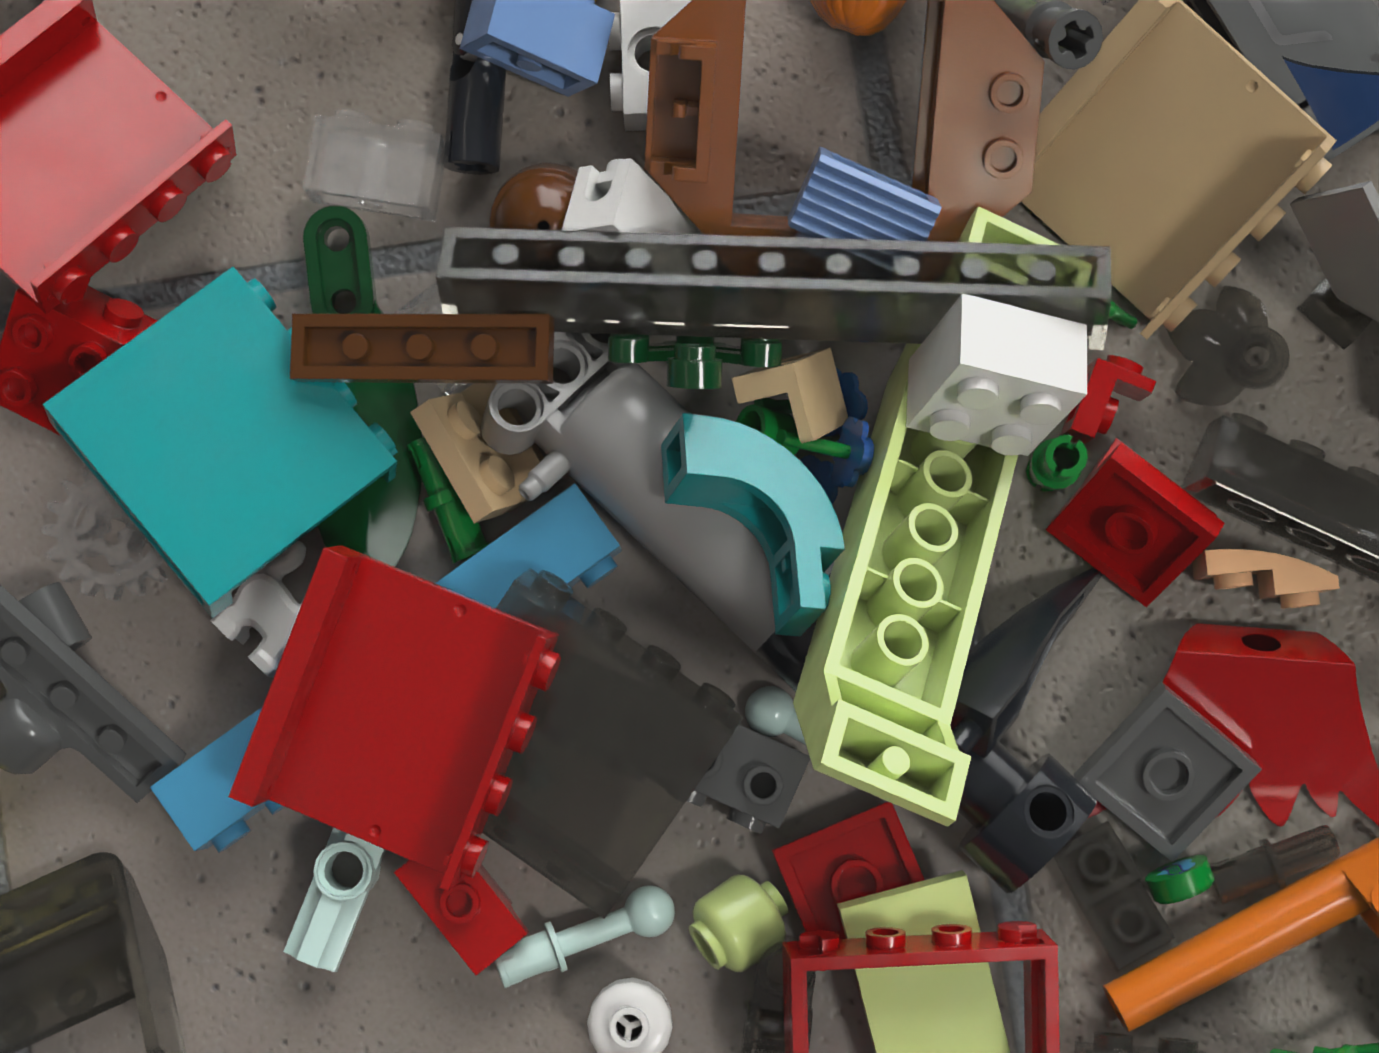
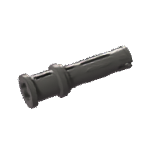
(1056, 30)

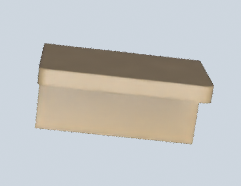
(811, 389)

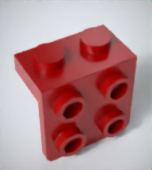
(54, 349)

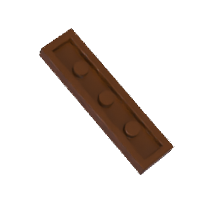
(422, 348)

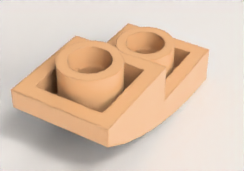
(1277, 575)

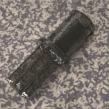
(1273, 863)

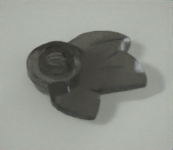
(1217, 348)

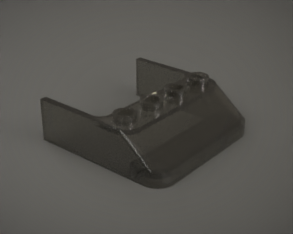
(78, 949)

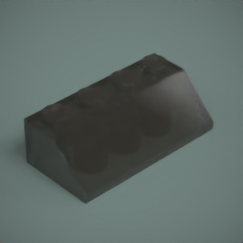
(1289, 492)

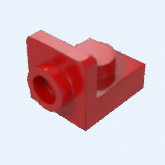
(1098, 408)

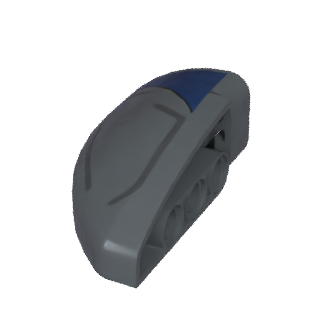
(1314, 53)

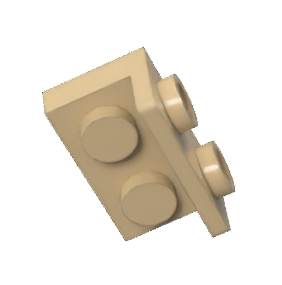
(480, 475)

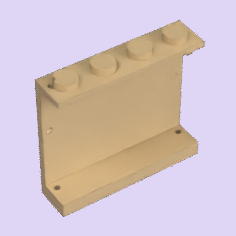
(1170, 157)

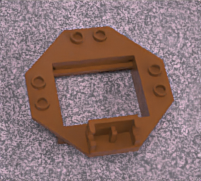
(971, 128)

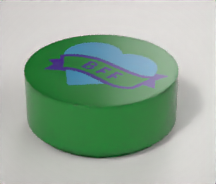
(1180, 879)

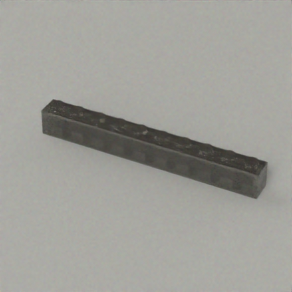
(762, 283)

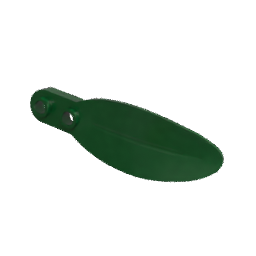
(384, 513)

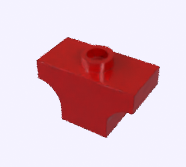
(471, 915)

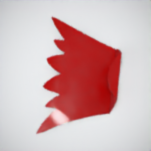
(1288, 706)

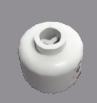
(634, 998)

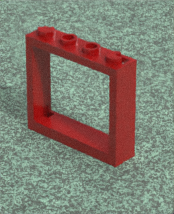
(946, 945)

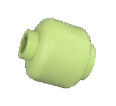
(738, 922)

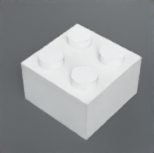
(996, 375)

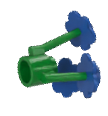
(851, 453)

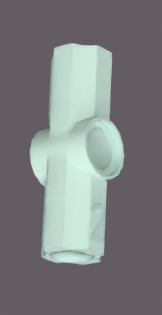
(331, 909)

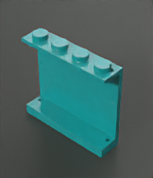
(215, 439)

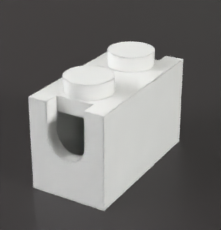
(623, 202)

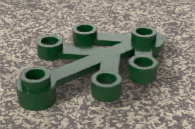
(694, 360)

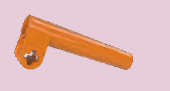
(1251, 937)

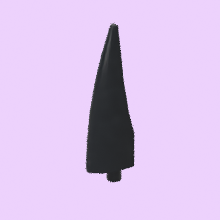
(1007, 663)

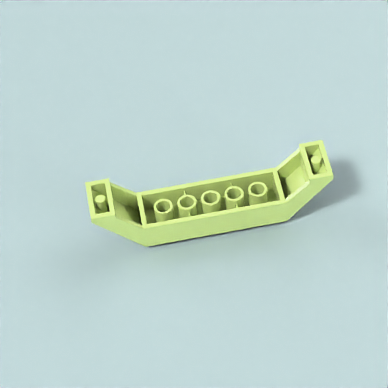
(906, 601)

